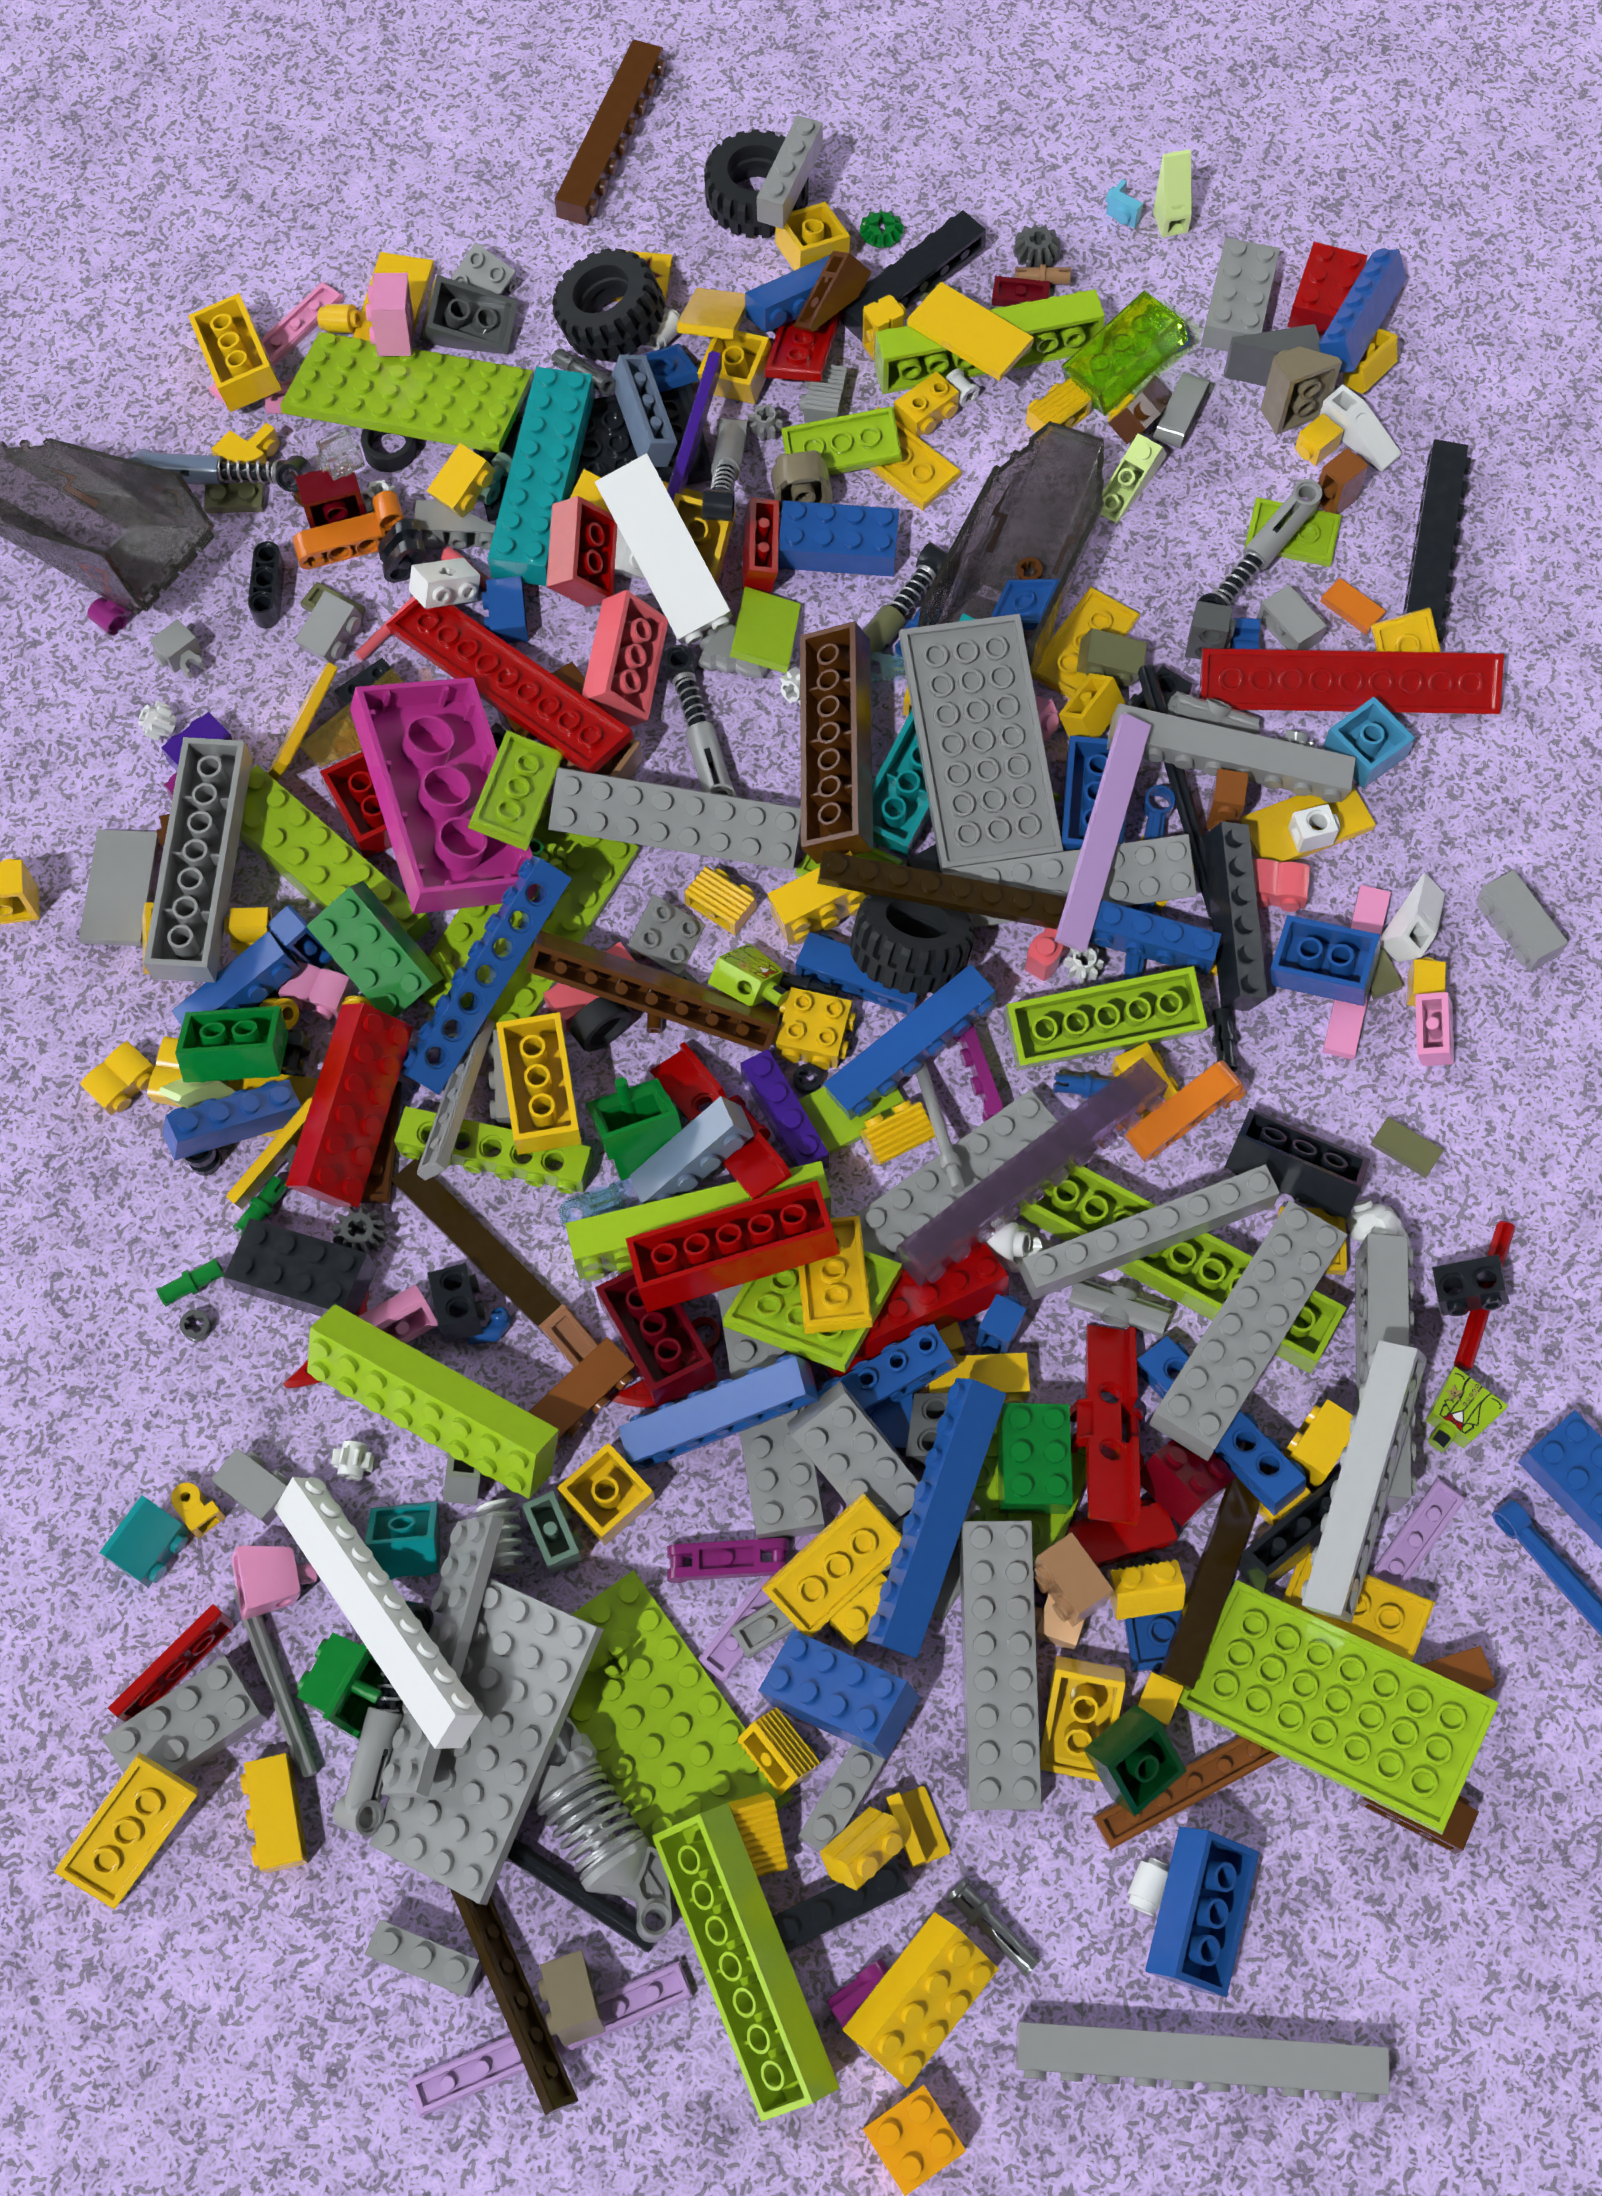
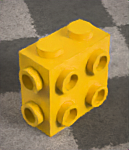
(814, 1028)

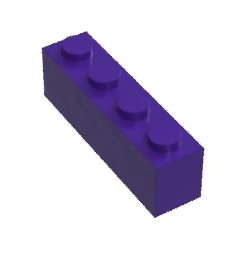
(783, 1111)

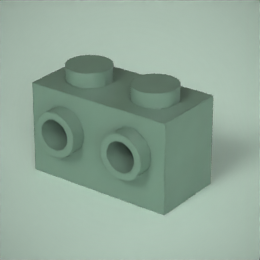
(552, 1533)

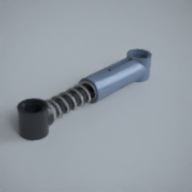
(215, 471)

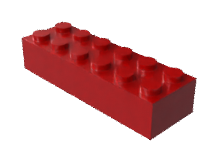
(349, 1105)
(732, 1246)
(954, 1297)

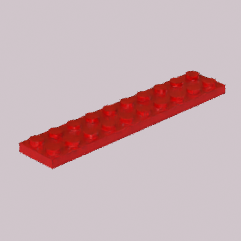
(1350, 678)
(513, 684)

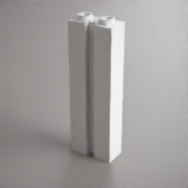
(664, 550)

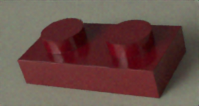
(1014, 291)

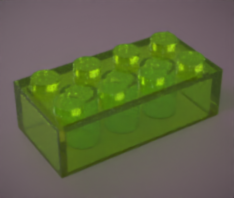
(1126, 351)

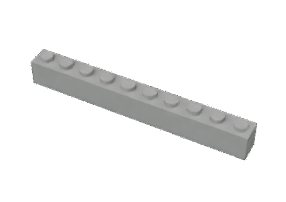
(1202, 2059)

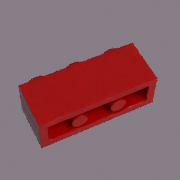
(760, 544)
(1116, 1542)

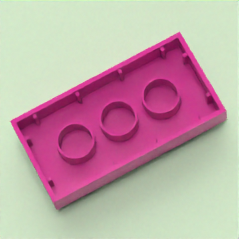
(428, 767)

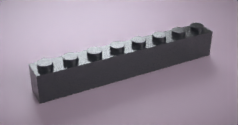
(1437, 531)

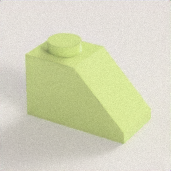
(194, 1093)

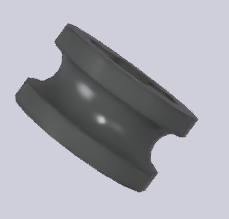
(190, 1334)

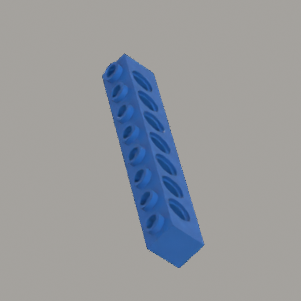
(501, 967)

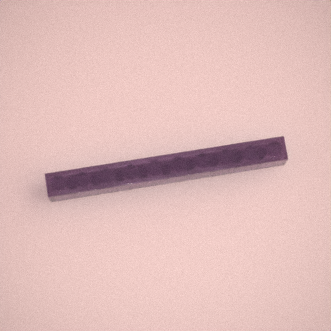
(1031, 1172)

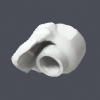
(1373, 1219)
(1012, 1244)

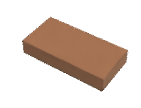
(568, 1335)

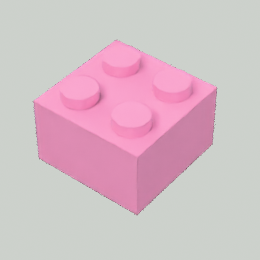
(390, 314)

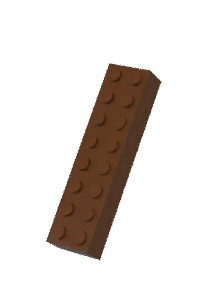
(836, 741)

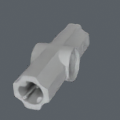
(1211, 712)
(1119, 1307)

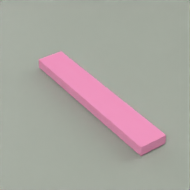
(294, 326)
(1347, 1018)

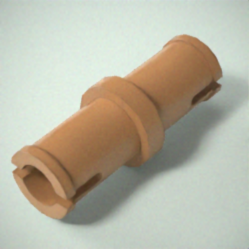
(1055, 275)

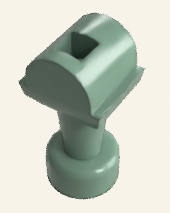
(502, 465)

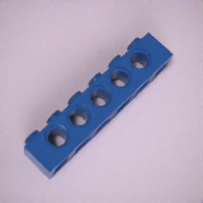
(1271, 1490)

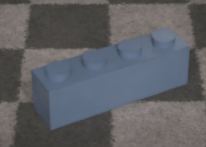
(643, 409)
(693, 1152)

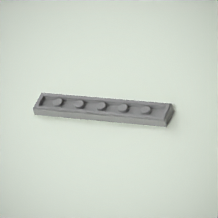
(454, 1105)

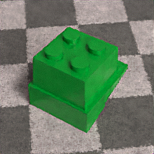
(634, 1123)
(342, 1684)

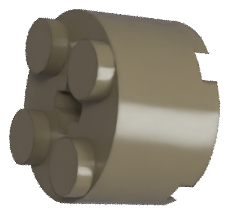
(801, 478)

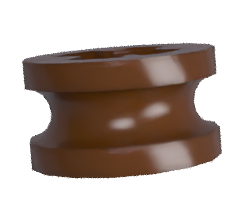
(1028, 562)

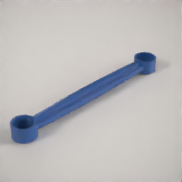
(1154, 829)
(1518, 1525)

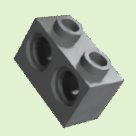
(1210, 628)
(923, 1426)

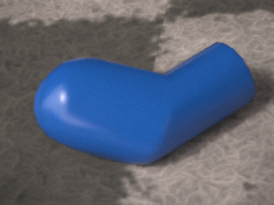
(494, 1329)

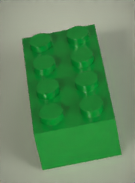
(375, 951)

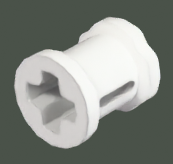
(967, 391)

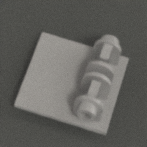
(485, 271)
(665, 935)

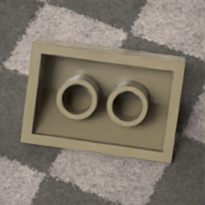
(1297, 387)

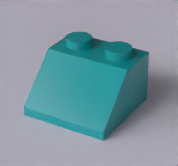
(405, 1539)
(145, 1542)

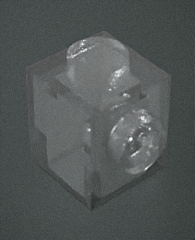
(339, 454)

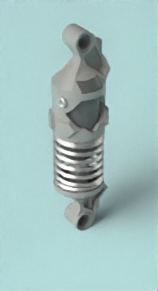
(576, 1801)

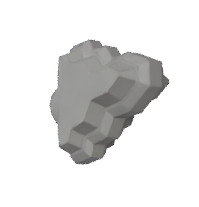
(716, 652)

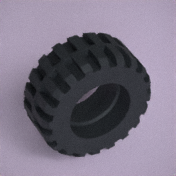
(730, 163)
(598, 281)
(910, 943)

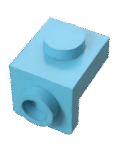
(1123, 207)

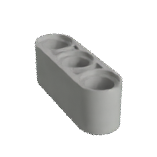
(1182, 410)

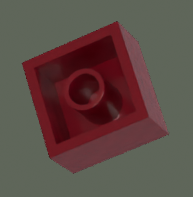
(329, 500)
(1184, 1481)

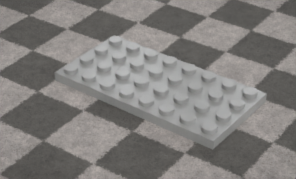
(980, 741)
(523, 1679)

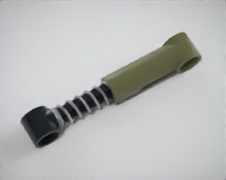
(890, 617)

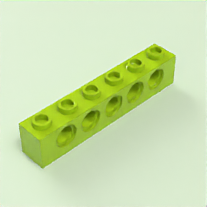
(572, 1177)

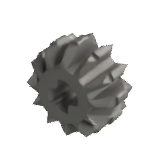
(1036, 246)
(362, 1222)

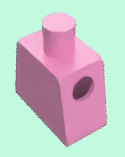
(268, 1578)

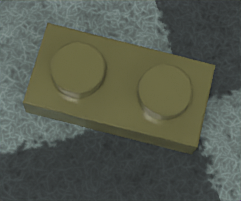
(234, 498)

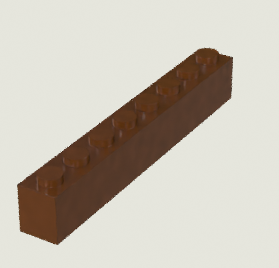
(610, 133)
(652, 991)

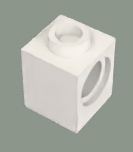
(1305, 836)

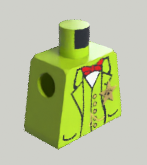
(748, 977)
(1461, 1411)

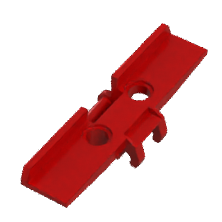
(689, 1086)
(1110, 1463)

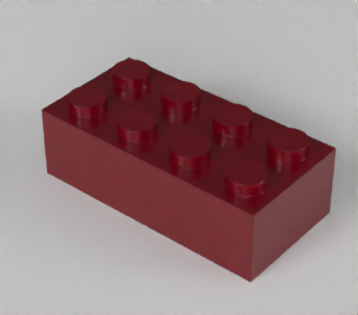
(657, 1342)

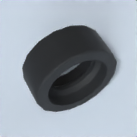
(387, 462)
(599, 1023)

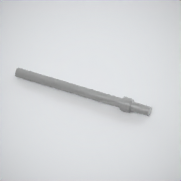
(949, 1159)

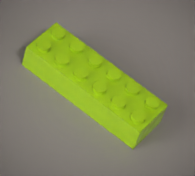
(1105, 1018)

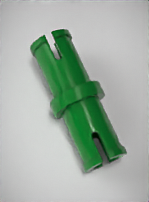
(262, 1204)
(190, 1282)

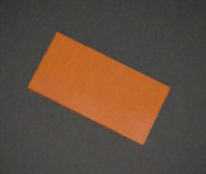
(1352, 606)

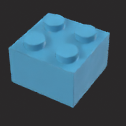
(1372, 738)

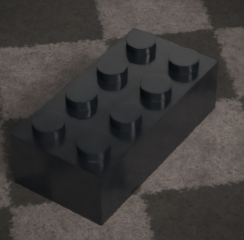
(1299, 1163)
(299, 1270)

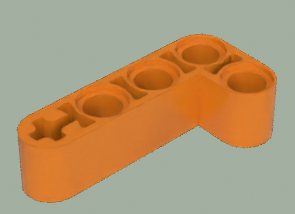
(350, 536)
(1185, 1110)

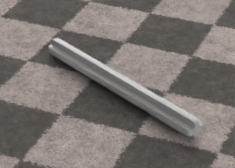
(280, 1695)

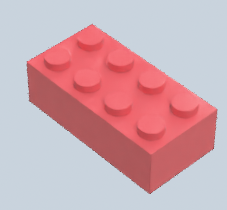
(625, 658)

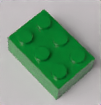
(232, 1044)
(1034, 1458)

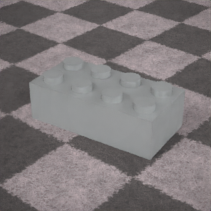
(1240, 292)
(854, 1453)
(190, 1721)

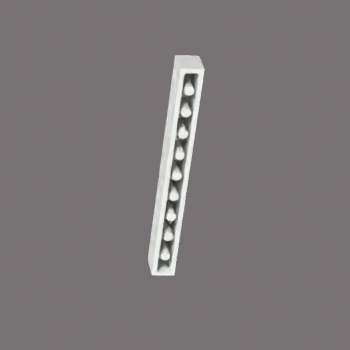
(379, 1614)

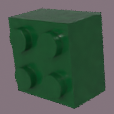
(1135, 1760)

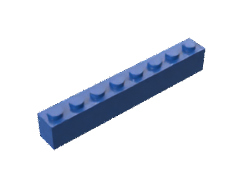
(936, 1517)

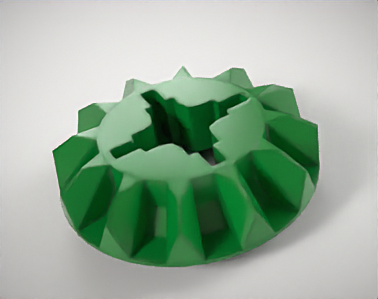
(872, 235)

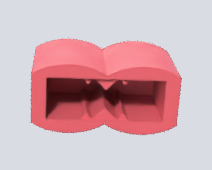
(1281, 884)
(1045, 954)

